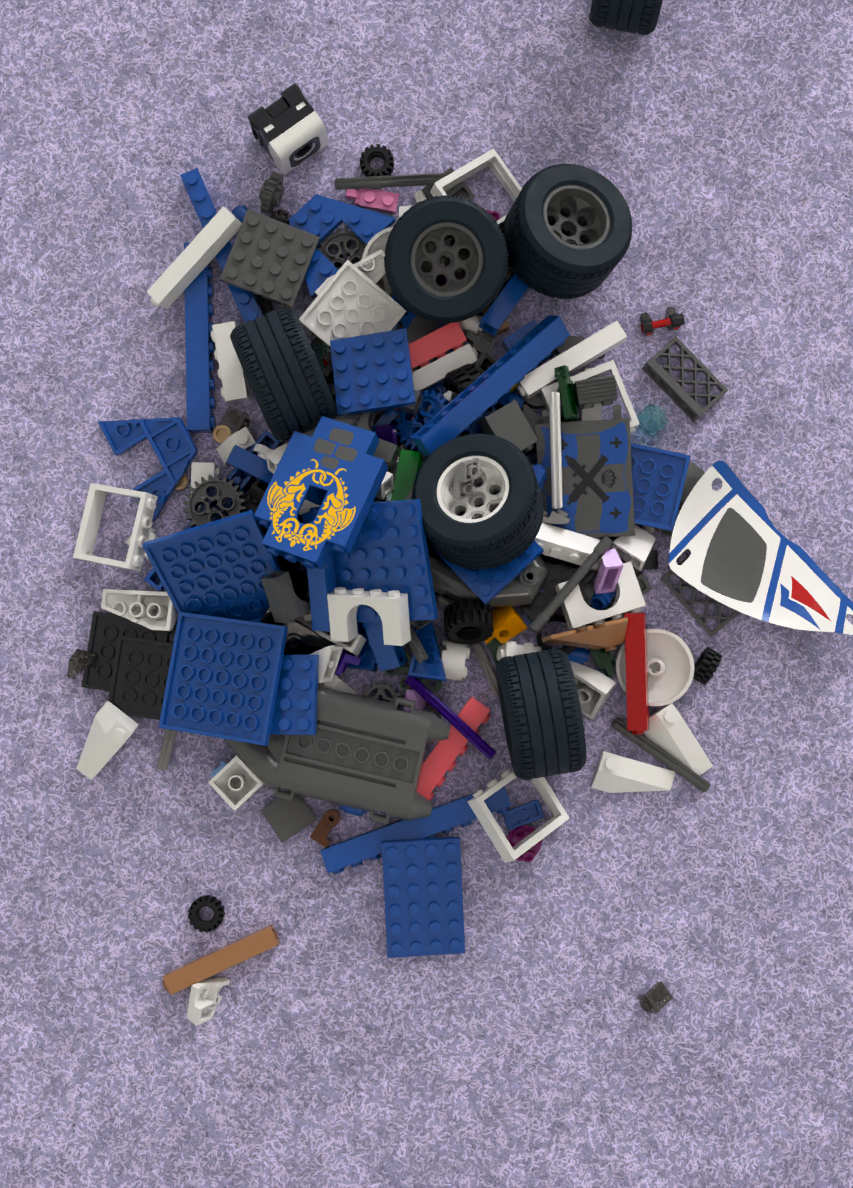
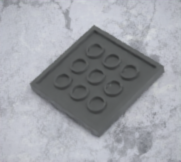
(269, 258)

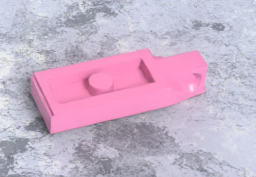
(374, 199)

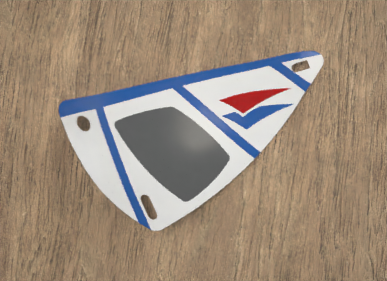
(749, 562)

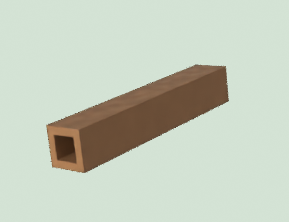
(220, 959)

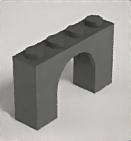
(387, 450)
(282, 598)

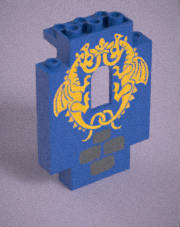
(334, 460)

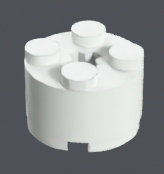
(453, 659)

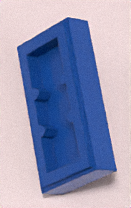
(522, 814)

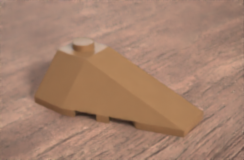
(593, 637)

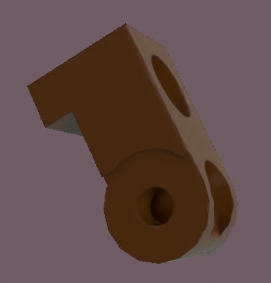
(327, 822)

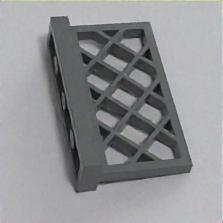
(671, 386)
(691, 609)

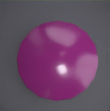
(519, 834)

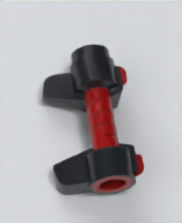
(672, 322)

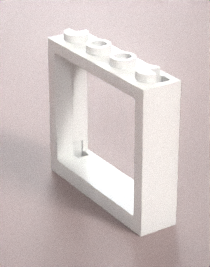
(489, 159)
(597, 372)
(91, 522)
(492, 828)

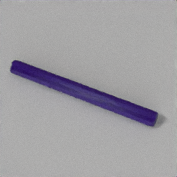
(451, 717)

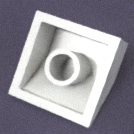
(236, 783)

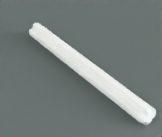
(555, 445)

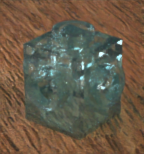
(652, 419)

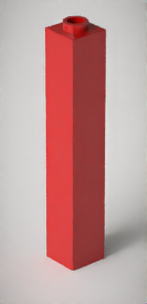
(636, 673)

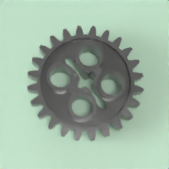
(346, 238)
(224, 492)

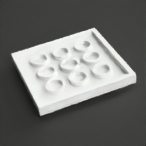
(351, 307)

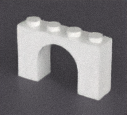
(627, 599)
(390, 606)

